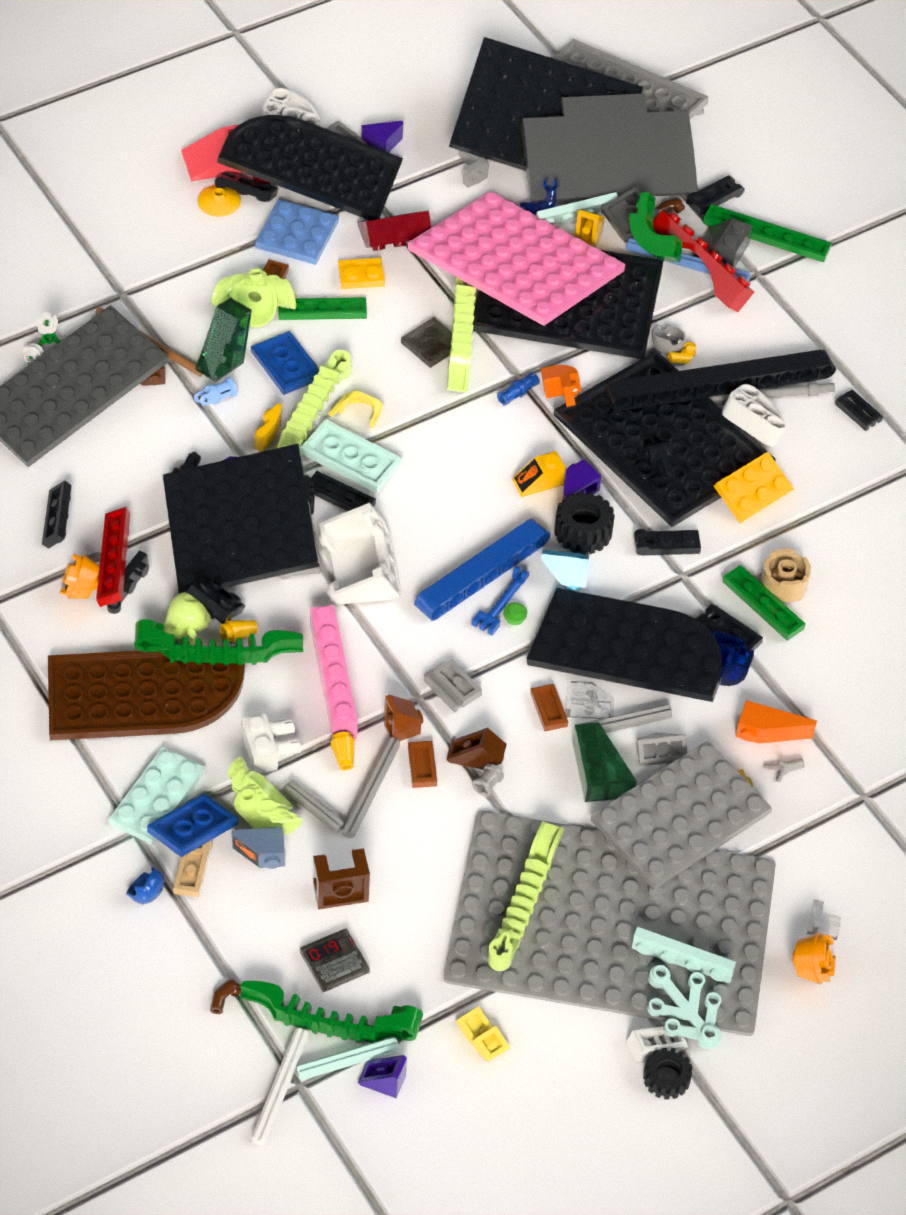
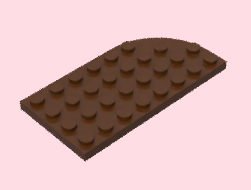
(136, 694)

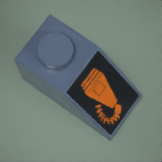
(261, 846)

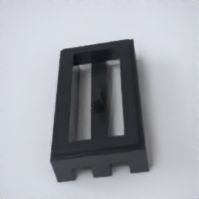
(856, 412)

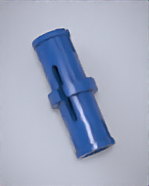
(518, 388)

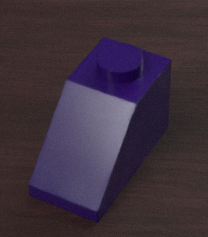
(581, 478)

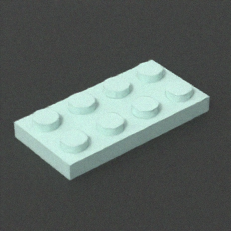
(351, 455)
(156, 793)

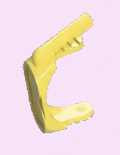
(358, 397)

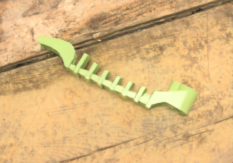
(461, 336)
(332, 373)
(525, 896)

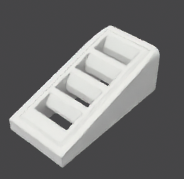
(640, 1045)

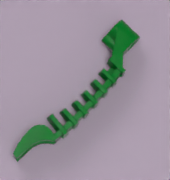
(152, 638)
(401, 1024)

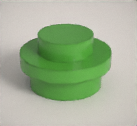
(515, 613)

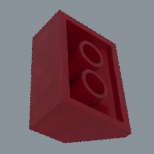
(394, 229)

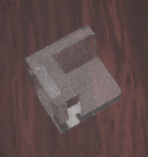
(823, 922)

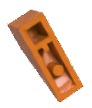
(768, 725)

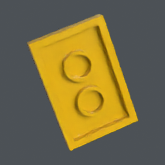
(753, 487)

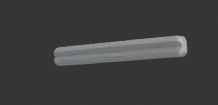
(634, 718)

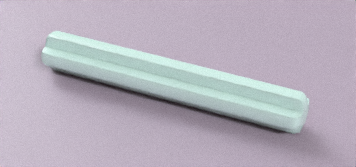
(347, 1058)

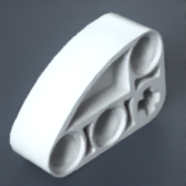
(290, 104)
(754, 414)

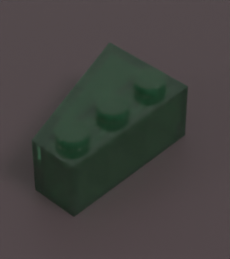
(225, 340)
(599, 764)

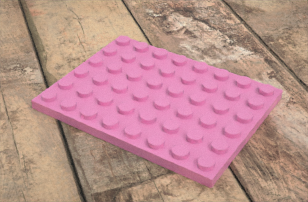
(516, 257)

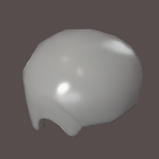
(668, 339)

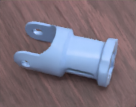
(215, 393)

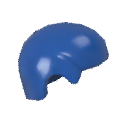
(146, 887)

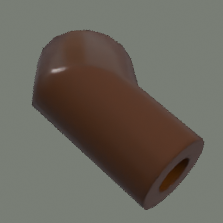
(667, 205)
(228, 988)

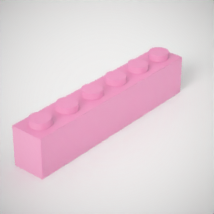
(333, 670)

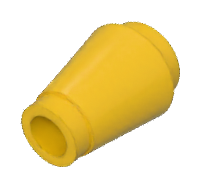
(237, 629)
(343, 749)

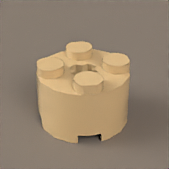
(786, 575)

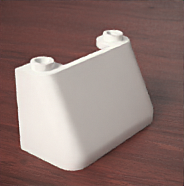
(360, 557)

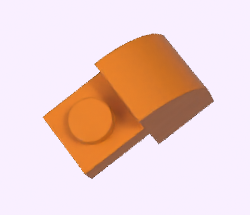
(560, 381)

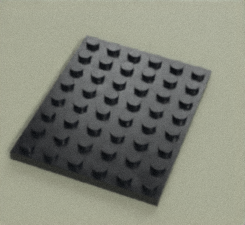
(519, 85)
(608, 321)
(701, 439)

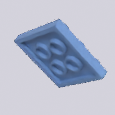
(297, 231)

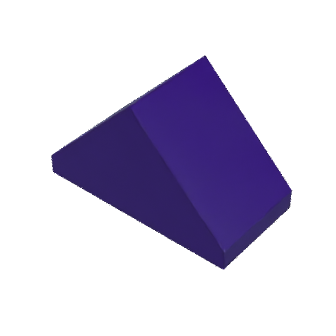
(383, 135)
(385, 1075)

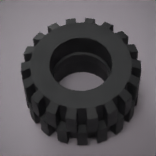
(584, 509)

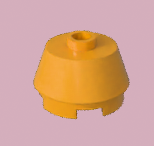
(80, 578)
(814, 958)

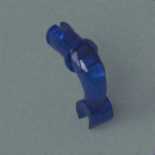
(549, 201)

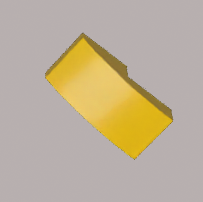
(271, 424)

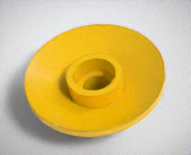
(218, 201)

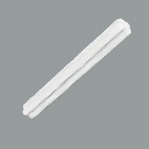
(280, 1086)

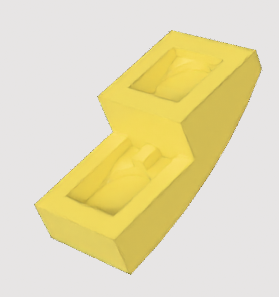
(481, 1034)

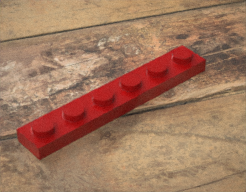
(113, 557)

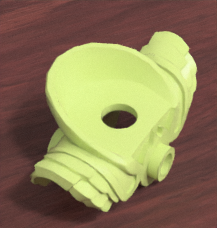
(256, 292)
(260, 801)

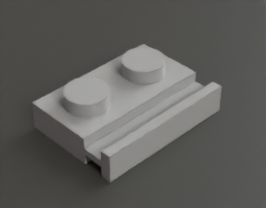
(453, 685)

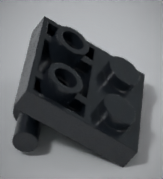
(217, 601)

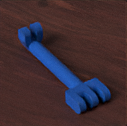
(491, 618)

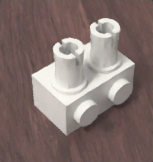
(260, 745)

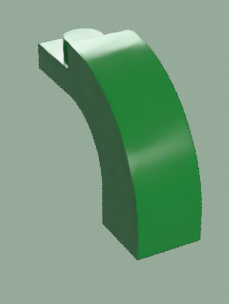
(641, 225)

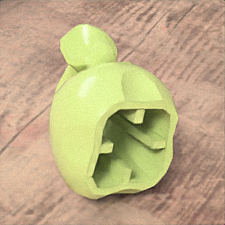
(186, 618)

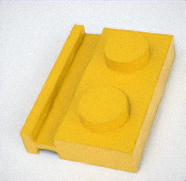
(361, 273)

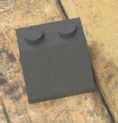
(729, 240)

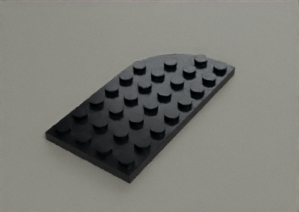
(313, 163)
(628, 645)

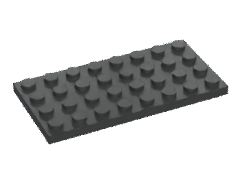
(74, 384)

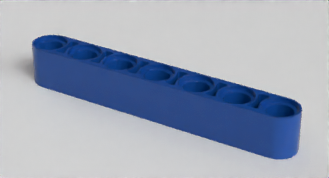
(482, 569)

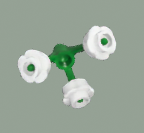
(47, 326)

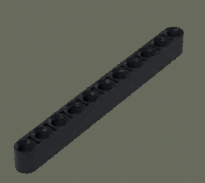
(719, 379)

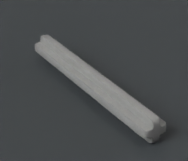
(370, 788)

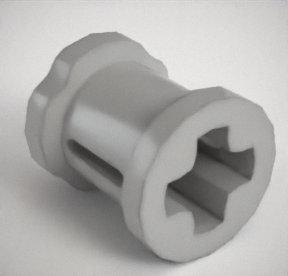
(488, 779)

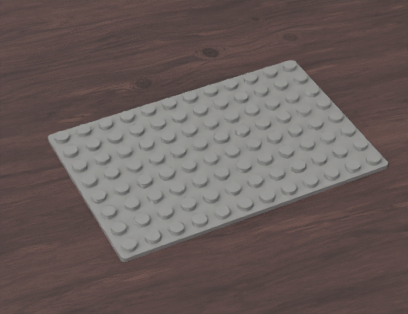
(587, 920)

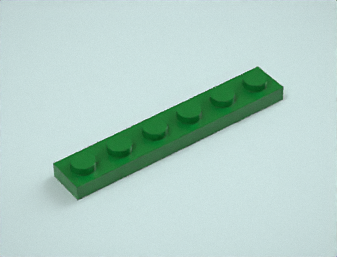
(773, 234)

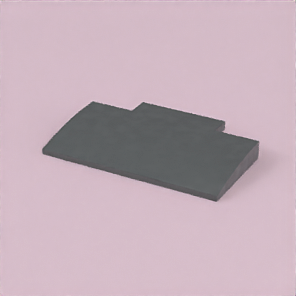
(609, 148)

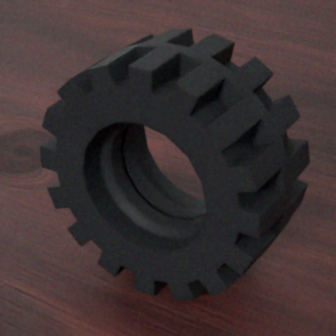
(667, 1087)

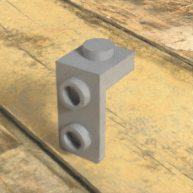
(476, 170)

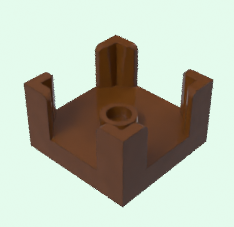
(343, 885)

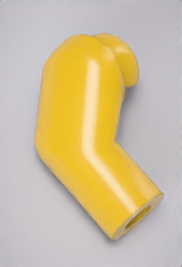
(684, 356)

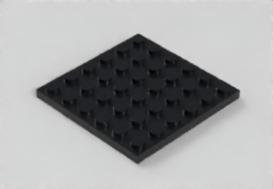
(241, 519)

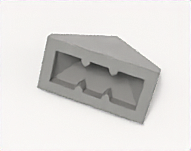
(661, 747)

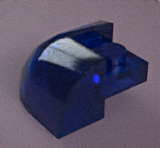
(735, 658)

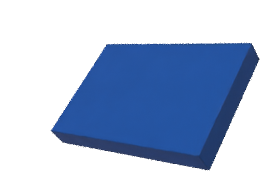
(285, 362)
(192, 825)

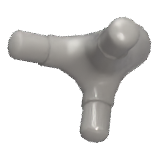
(785, 767)

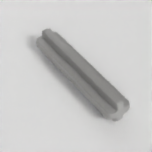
(314, 806)

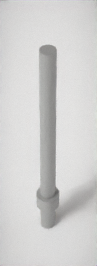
(811, 389)

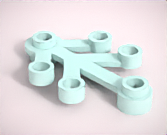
(686, 1009)

